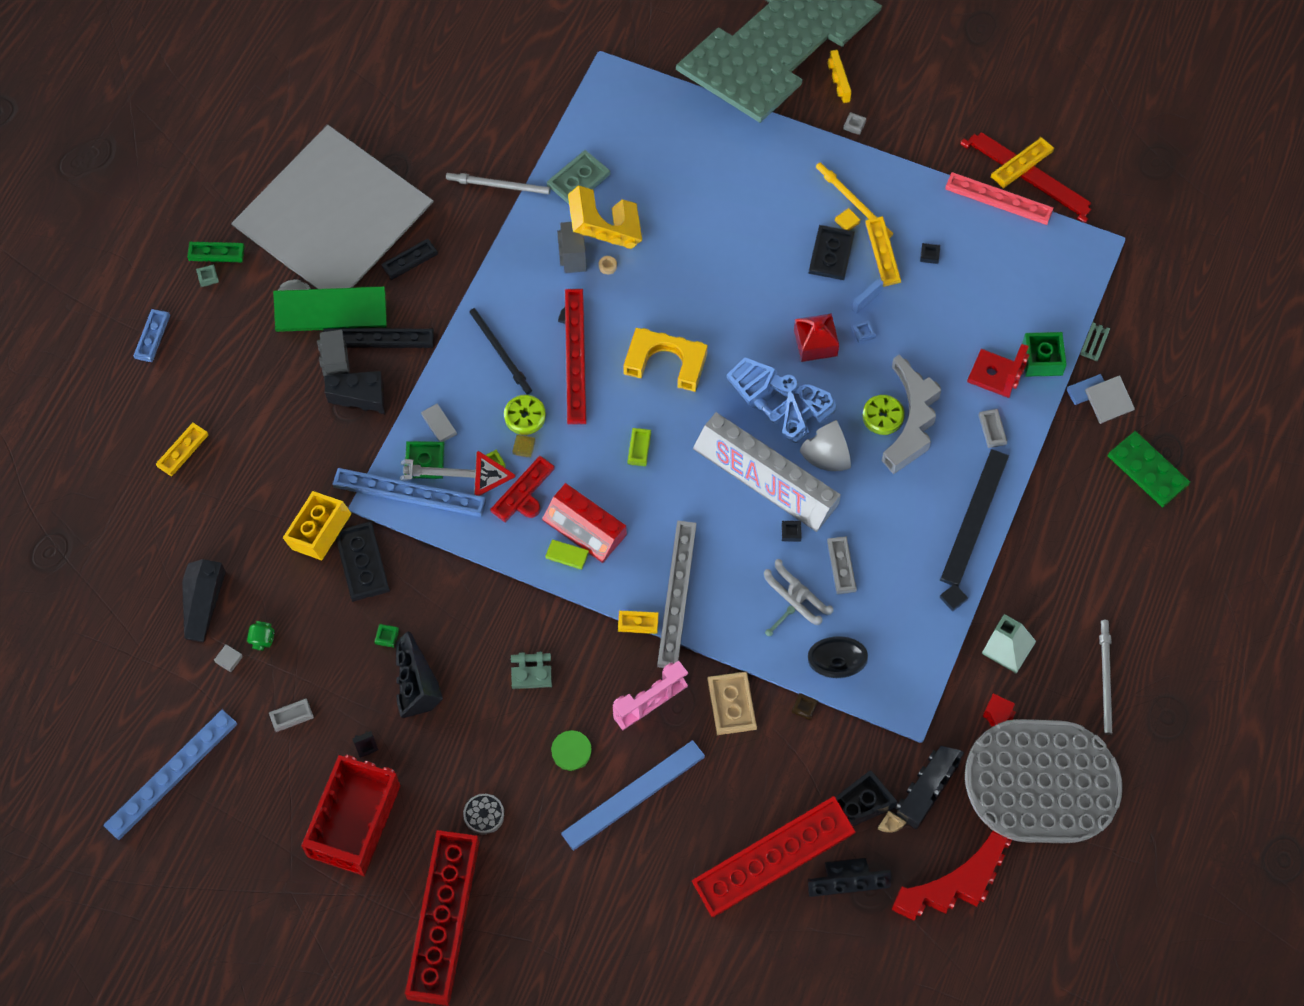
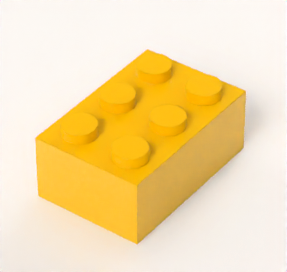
(317, 525)

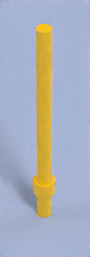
(830, 176)

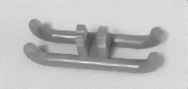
(797, 594)

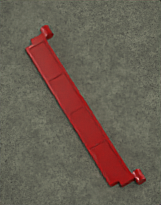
(1033, 175)

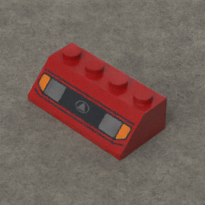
(584, 523)

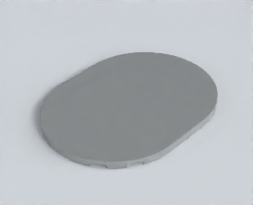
(1043, 781)

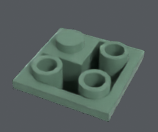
(1009, 644)

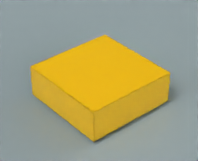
(847, 220)

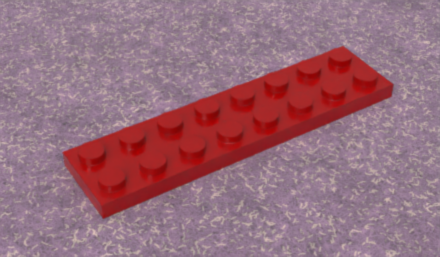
(773, 856)

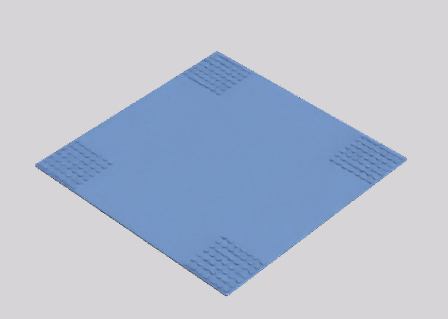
(727, 263)

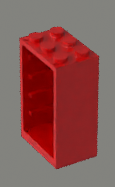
(351, 814)

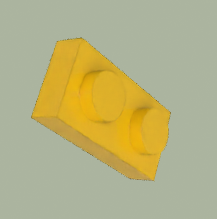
(638, 622)

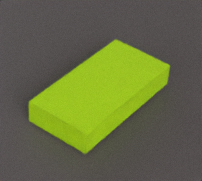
(639, 447)
(567, 554)

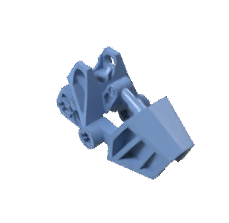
(760, 382)

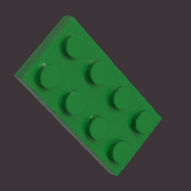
(1148, 469)

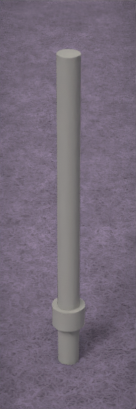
(464, 178)
(1105, 641)

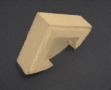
(891, 823)

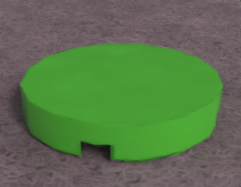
(571, 750)

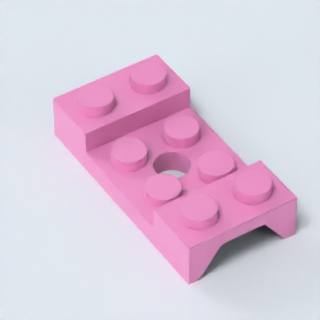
(629, 710)

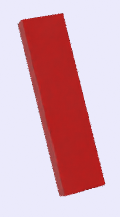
(525, 485)

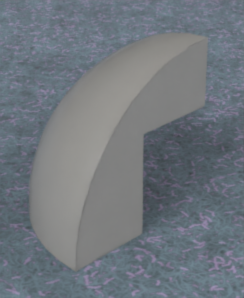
(827, 449)

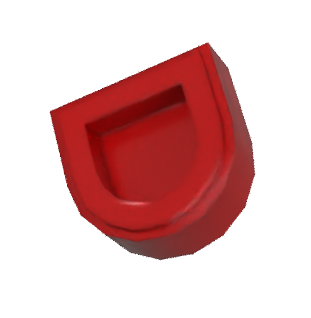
(529, 507)

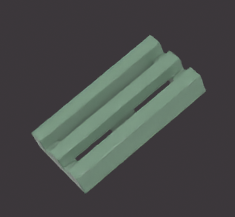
(1099, 329)

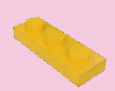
(839, 76)
(182, 449)

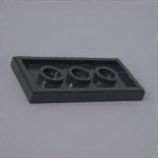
(362, 561)

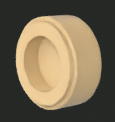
(607, 265)

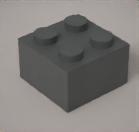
(571, 249)
(333, 353)

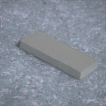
(841, 565)

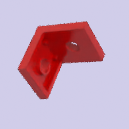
(1007, 371)

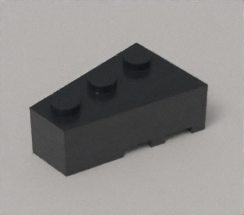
(356, 390)

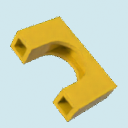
(588, 222)
(647, 343)

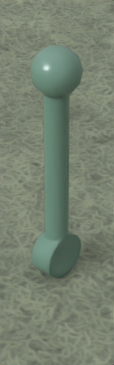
(790, 610)

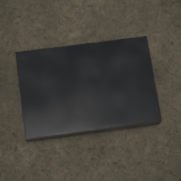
(831, 252)

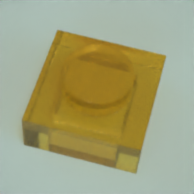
(523, 446)

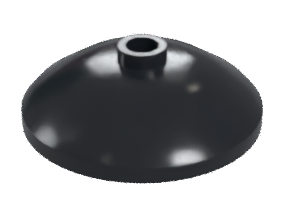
(837, 657)

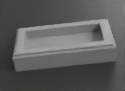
(438, 423)
(992, 428)
(291, 715)

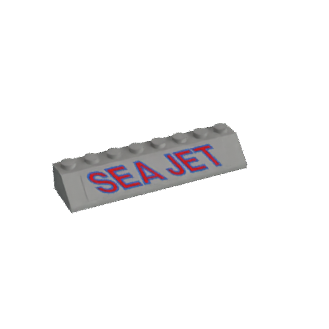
(767, 472)

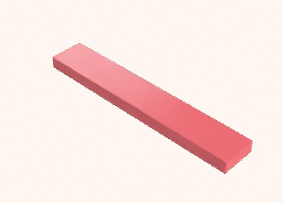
(999, 198)

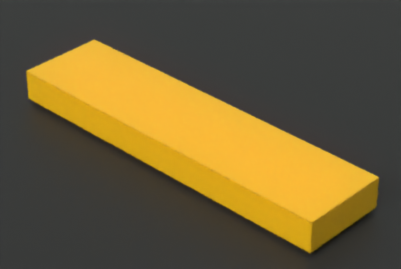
(1022, 162)
(883, 251)

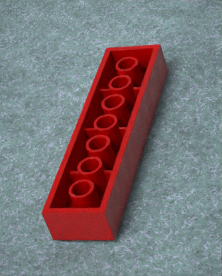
(442, 918)

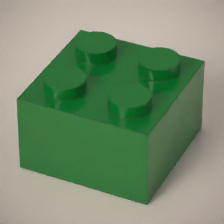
(1046, 354)

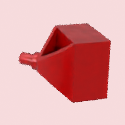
(816, 337)

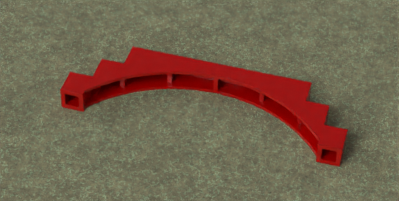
(972, 877)

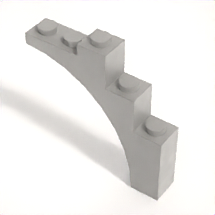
(913, 439)

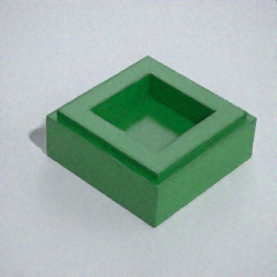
(386, 635)

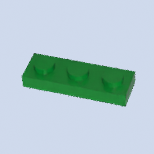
(216, 251)

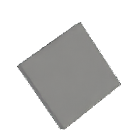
(1109, 399)

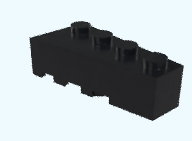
(865, 799)

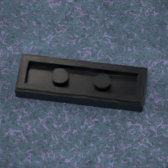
(409, 259)

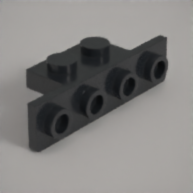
(848, 877)

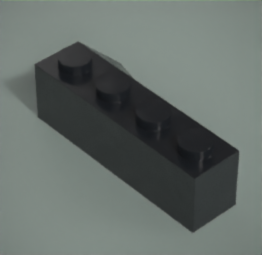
(929, 785)

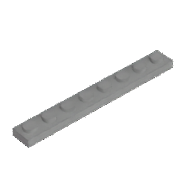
(677, 593)

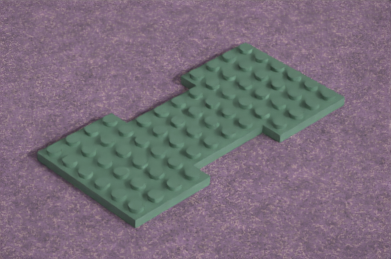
(757, 61)

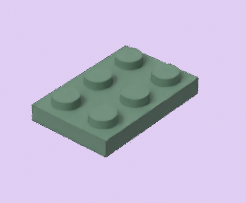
(581, 171)

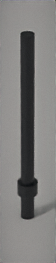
(518, 376)

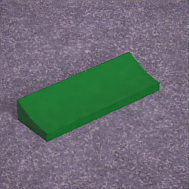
(330, 308)

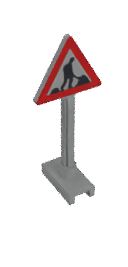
(487, 473)

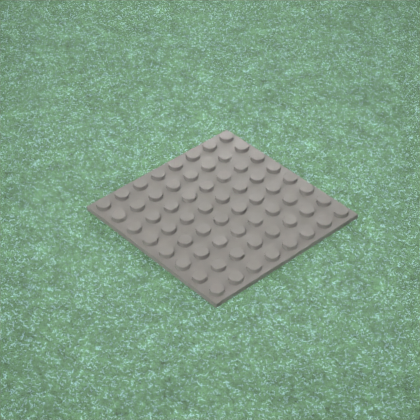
(332, 212)

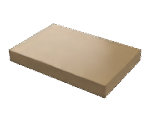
(732, 703)

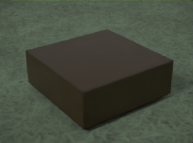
(804, 706)

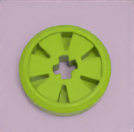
(529, 424)
(881, 424)

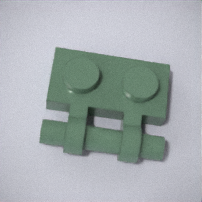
(531, 677)

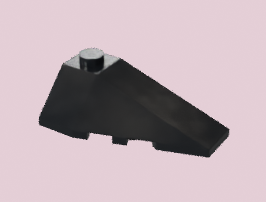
(200, 593)
(418, 685)

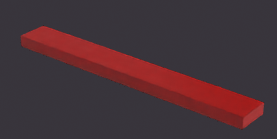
(575, 356)

